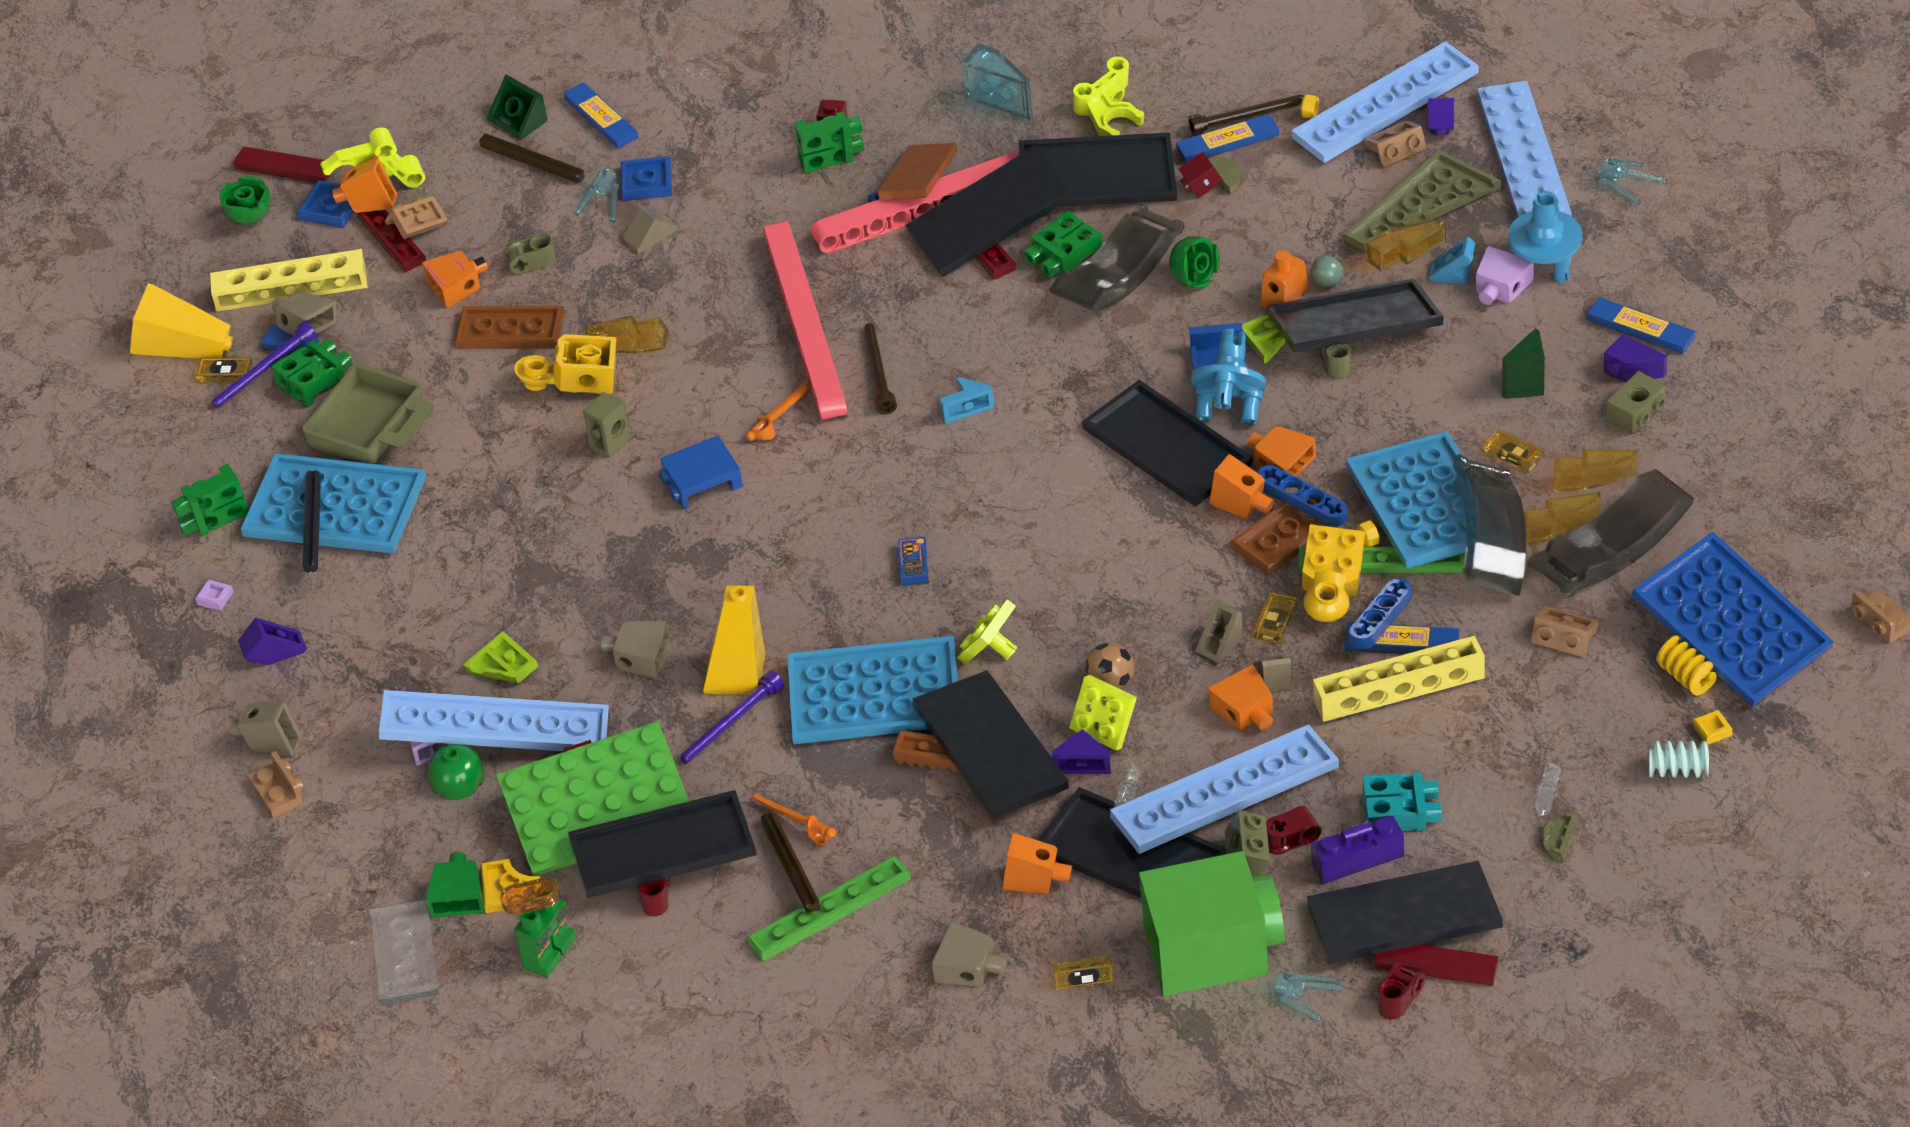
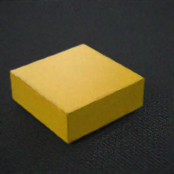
(1712, 727)

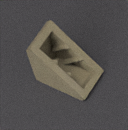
(648, 229)
(1221, 632)
(1276, 672)

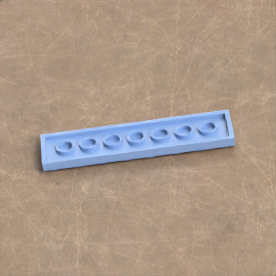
(1384, 102)
(1521, 145)
(490, 721)
(1224, 788)

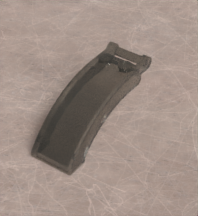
(1120, 262)
(1493, 526)
(1615, 536)

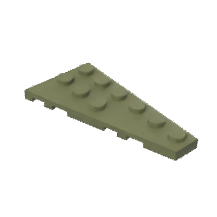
(1426, 194)

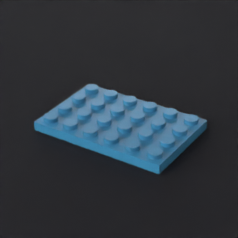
(1415, 497)
(359, 502)
(865, 687)

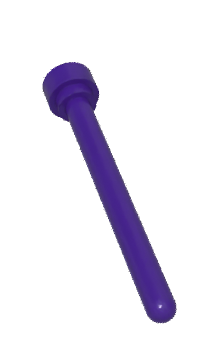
(302, 335)
(769, 684)

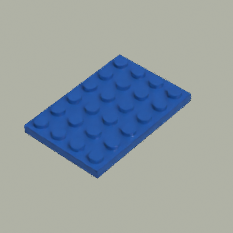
(1732, 618)

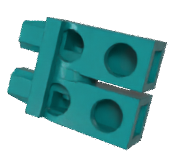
(1403, 798)

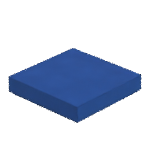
(646, 178)
(323, 209)

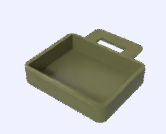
(367, 415)

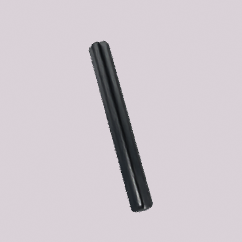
(311, 521)

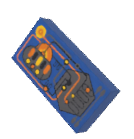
(913, 561)

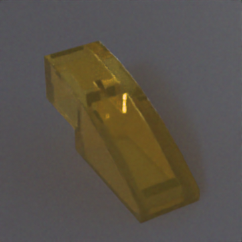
(1405, 243)
(632, 335)
(1593, 469)
(1561, 517)

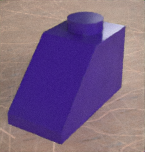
(1441, 115)
(1629, 356)
(270, 642)

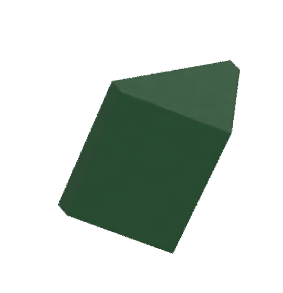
(517, 108)
(1524, 368)

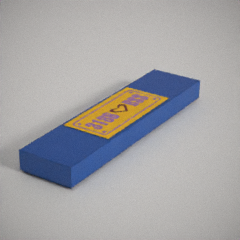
(601, 115)
(1228, 138)
(1641, 325)
(1408, 638)

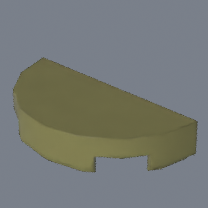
(1229, 172)
(1558, 835)

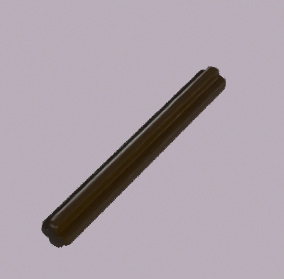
(532, 158)
(790, 862)

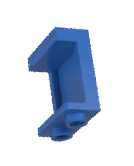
(1205, 343)
(699, 469)

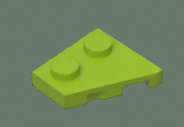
(1263, 337)
(502, 661)

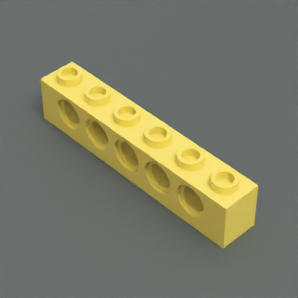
(283, 279)
(1399, 678)

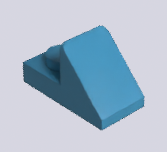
(1454, 264)
(969, 400)

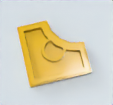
(495, 878)

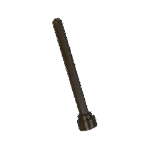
(1199, 123)
(885, 400)

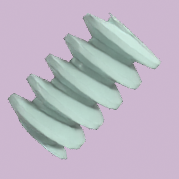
(1679, 759)

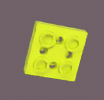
(987, 634)
(1111, 714)

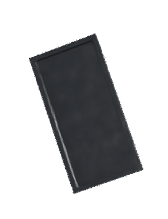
(1111, 167)
(989, 211)
(1354, 315)
(1163, 441)
(990, 744)
(661, 843)
(1099, 849)
(1404, 912)

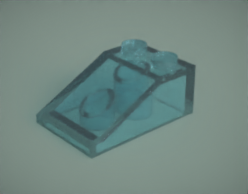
(996, 82)

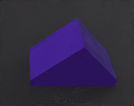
(1082, 755)

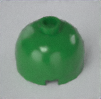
(245, 200)
(1194, 261)
(455, 771)

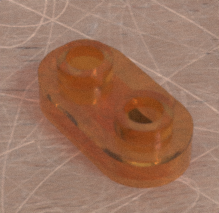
(530, 896)

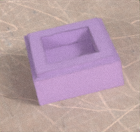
(214, 595)

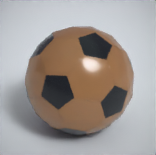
(1110, 664)

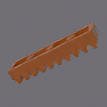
(922, 750)

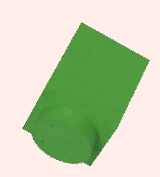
(1209, 922)

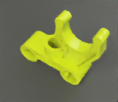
(1103, 98)
(382, 145)

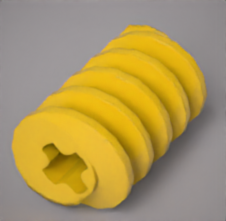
(1686, 665)

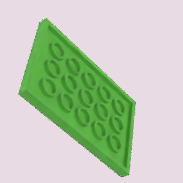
(587, 788)

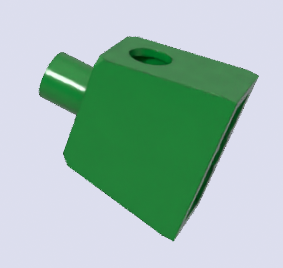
(455, 888)

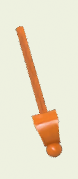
(764, 428)
(817, 831)

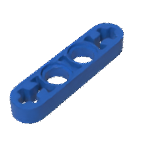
(1306, 491)
(1385, 615)

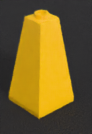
(176, 328)
(737, 645)

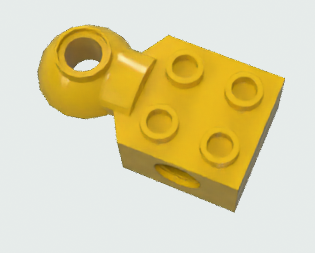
(579, 366)
(1331, 571)

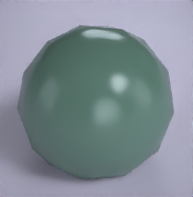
(1326, 271)

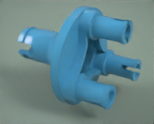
(1546, 235)
(1228, 379)

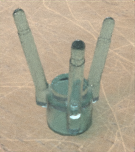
(1615, 170)
(602, 184)
(1292, 985)

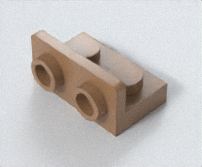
(1397, 142)
(417, 216)
(1881, 615)
(1563, 631)
(277, 786)

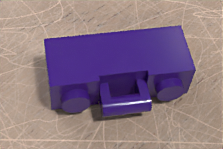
(1357, 849)

